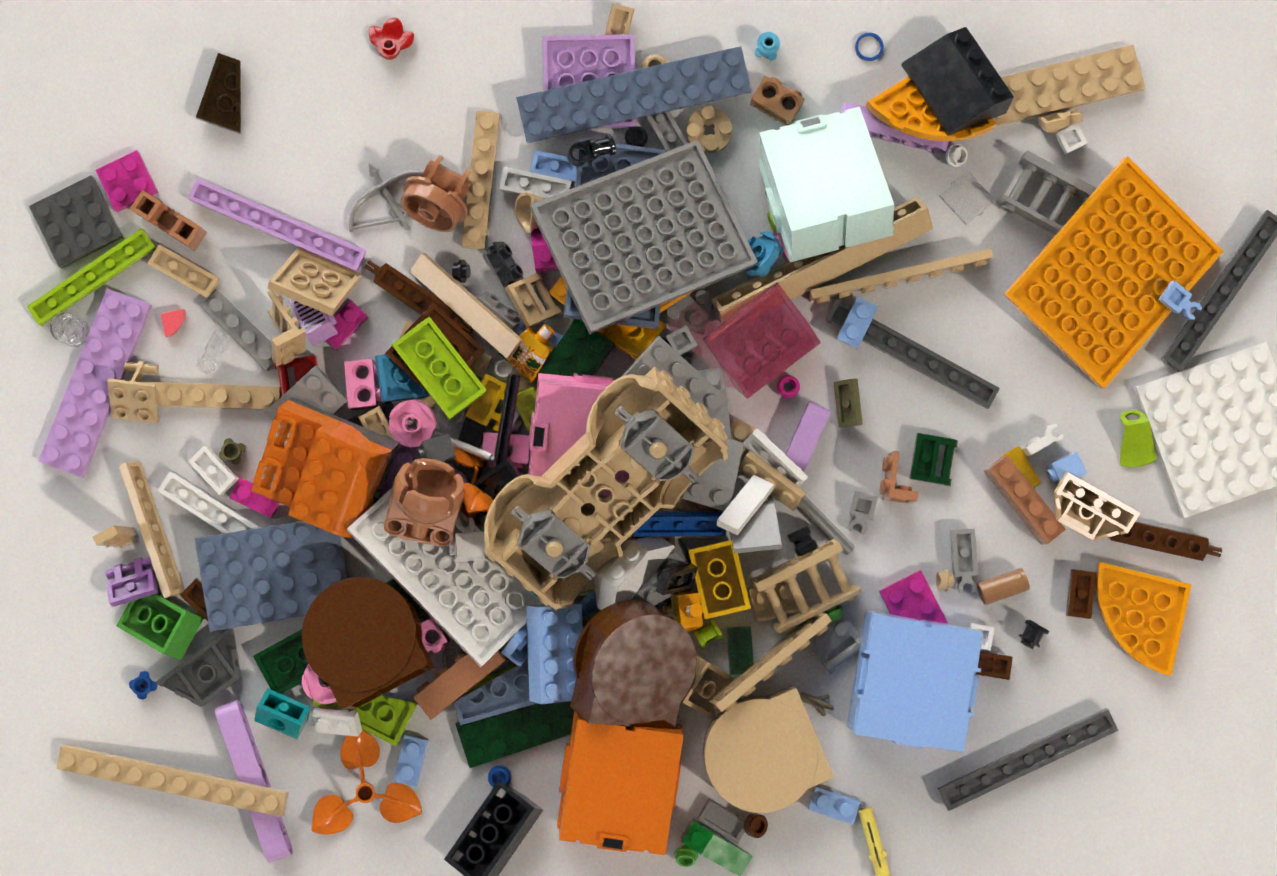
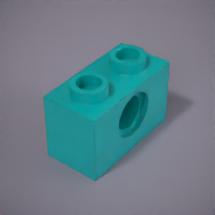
(282, 713)

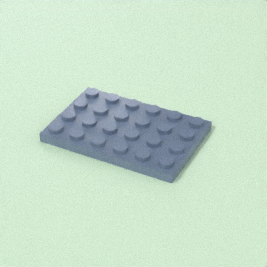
(267, 572)

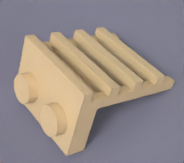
(292, 340)

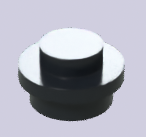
(636, 136)
(461, 271)

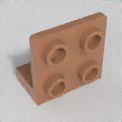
(887, 486)

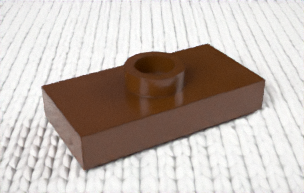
(995, 665)

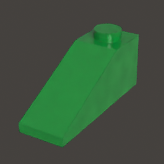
(715, 847)

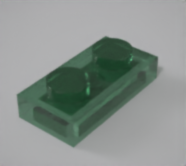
(739, 649)

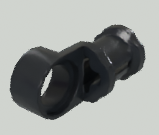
(592, 149)

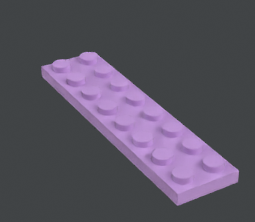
(87, 400)

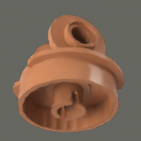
(437, 197)

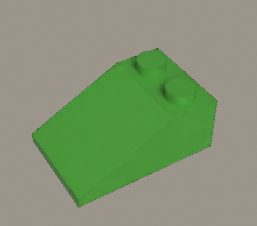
(161, 624)

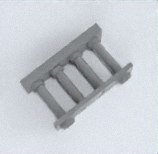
(1051, 176)

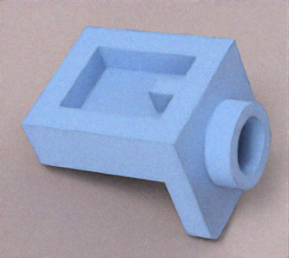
(516, 648)

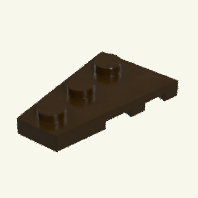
(223, 95)

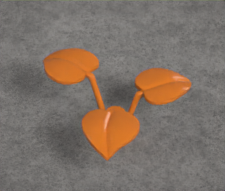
(473, 498)
(398, 803)

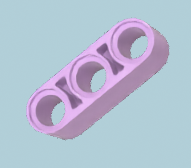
(807, 434)

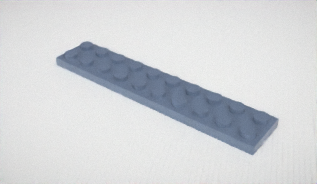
(634, 94)

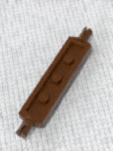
(410, 292)
(1168, 541)

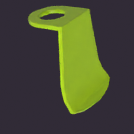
(1137, 441)

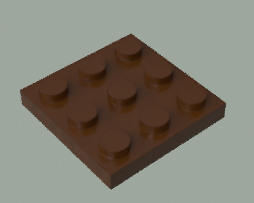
(458, 338)

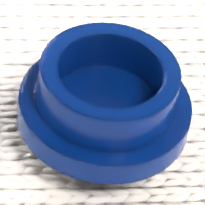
(499, 773)

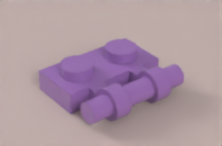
(131, 587)

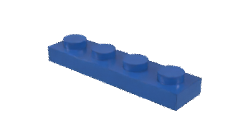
(681, 524)

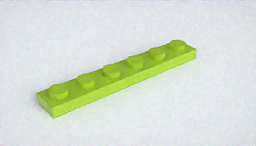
(91, 277)

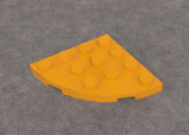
(907, 112)
(1143, 613)

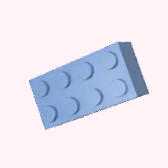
(551, 649)

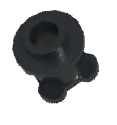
(1032, 634)

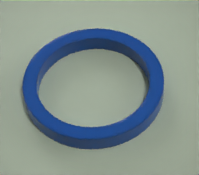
(866, 58)

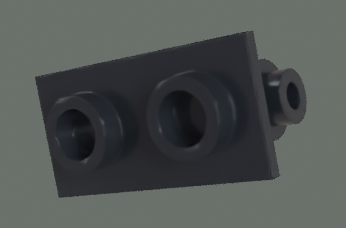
(500, 255)

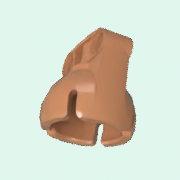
(425, 502)

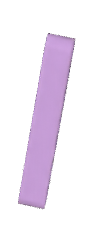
(251, 770)

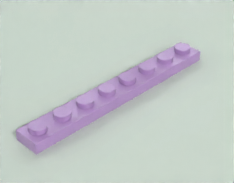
(277, 225)

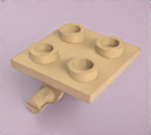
(132, 398)

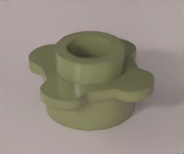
(225, 453)

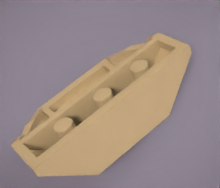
(1091, 510)

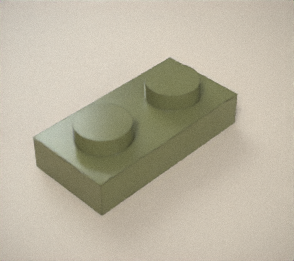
(848, 403)

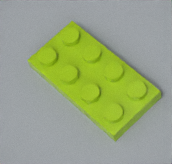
(439, 368)

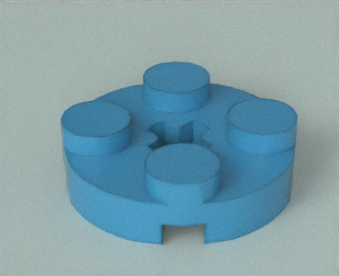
(769, 250)

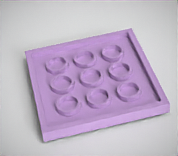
(587, 58)

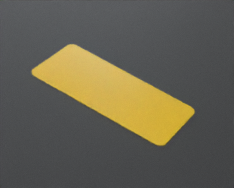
(1022, 463)

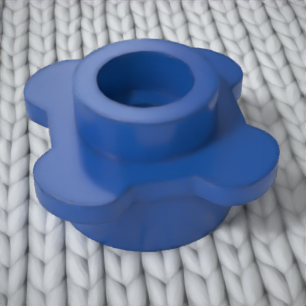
(136, 686)

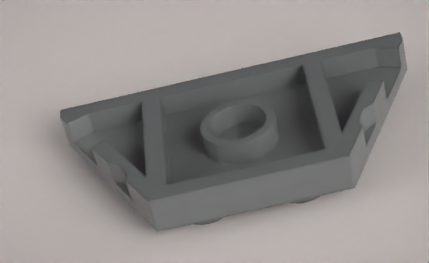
(206, 671)

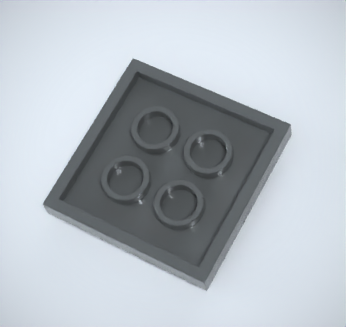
(76, 221)

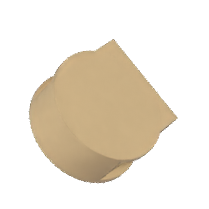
(764, 752)

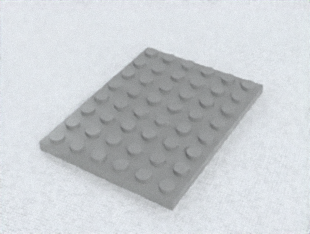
(643, 236)

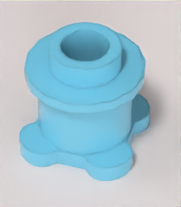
(767, 51)

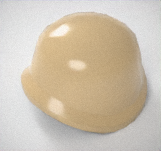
(523, 213)

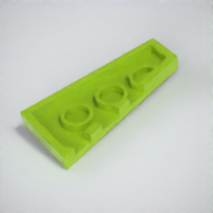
(381, 717)

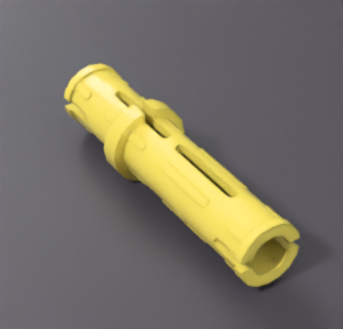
(866, 815)

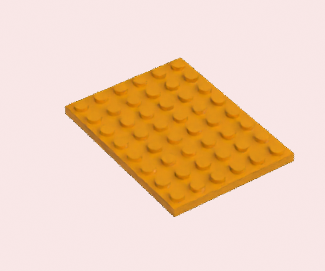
(1106, 269)

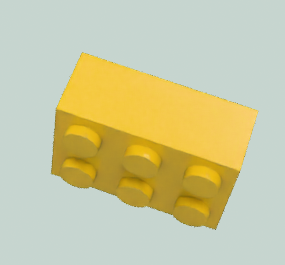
(719, 579)

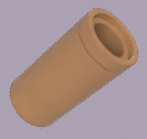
(1003, 586)

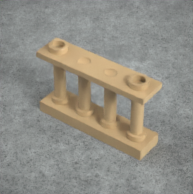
(787, 573)

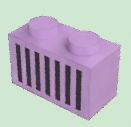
(316, 324)

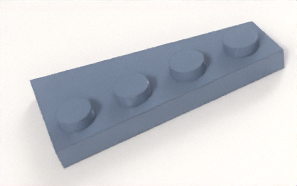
(498, 696)

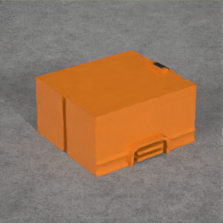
(619, 786)

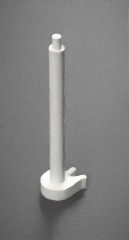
(457, 443)

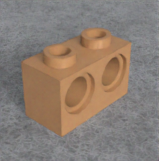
(773, 106)

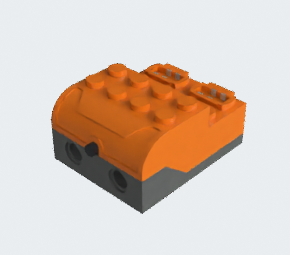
(323, 466)

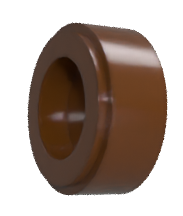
(755, 825)

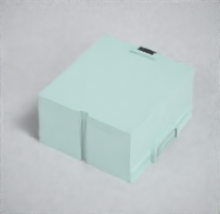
(825, 184)

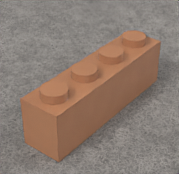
(1024, 500)
(454, 682)

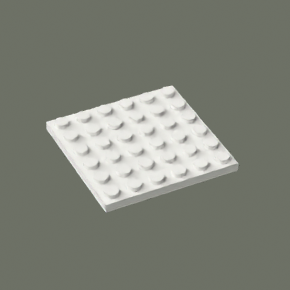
(1216, 428)

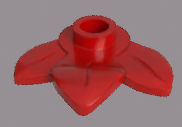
(390, 35)

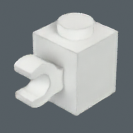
(467, 544)

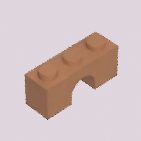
(168, 220)

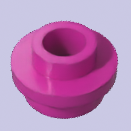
(795, 386)

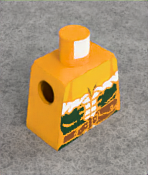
(532, 352)
(685, 609)

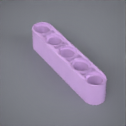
(880, 130)

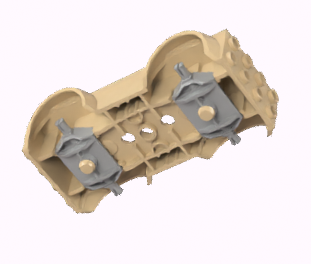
(632, 427)

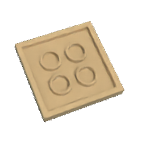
(314, 281)

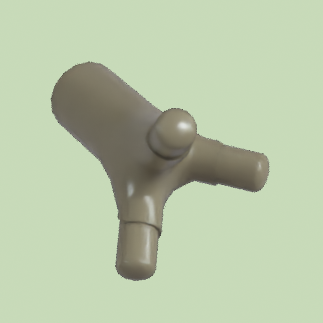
(817, 702)

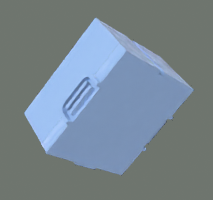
(915, 681)

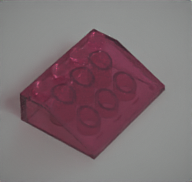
(761, 340)

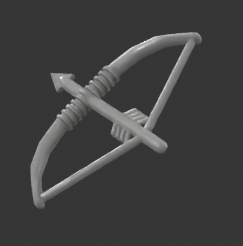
(396, 208)

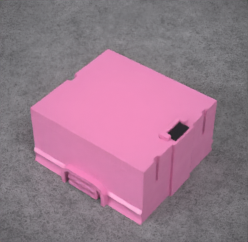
(562, 417)

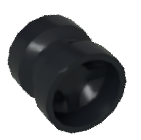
(802, 540)

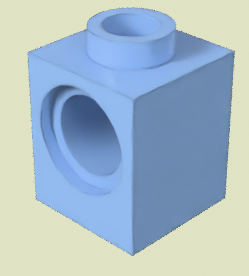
(1069, 463)

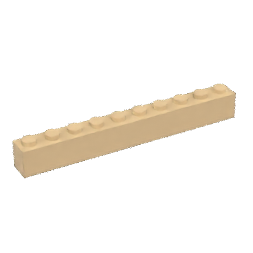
(803, 275)

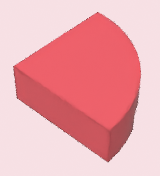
(172, 321)

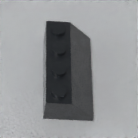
(494, 832)

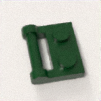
(926, 456)

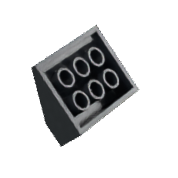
(958, 82)

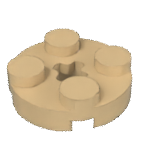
(710, 117)

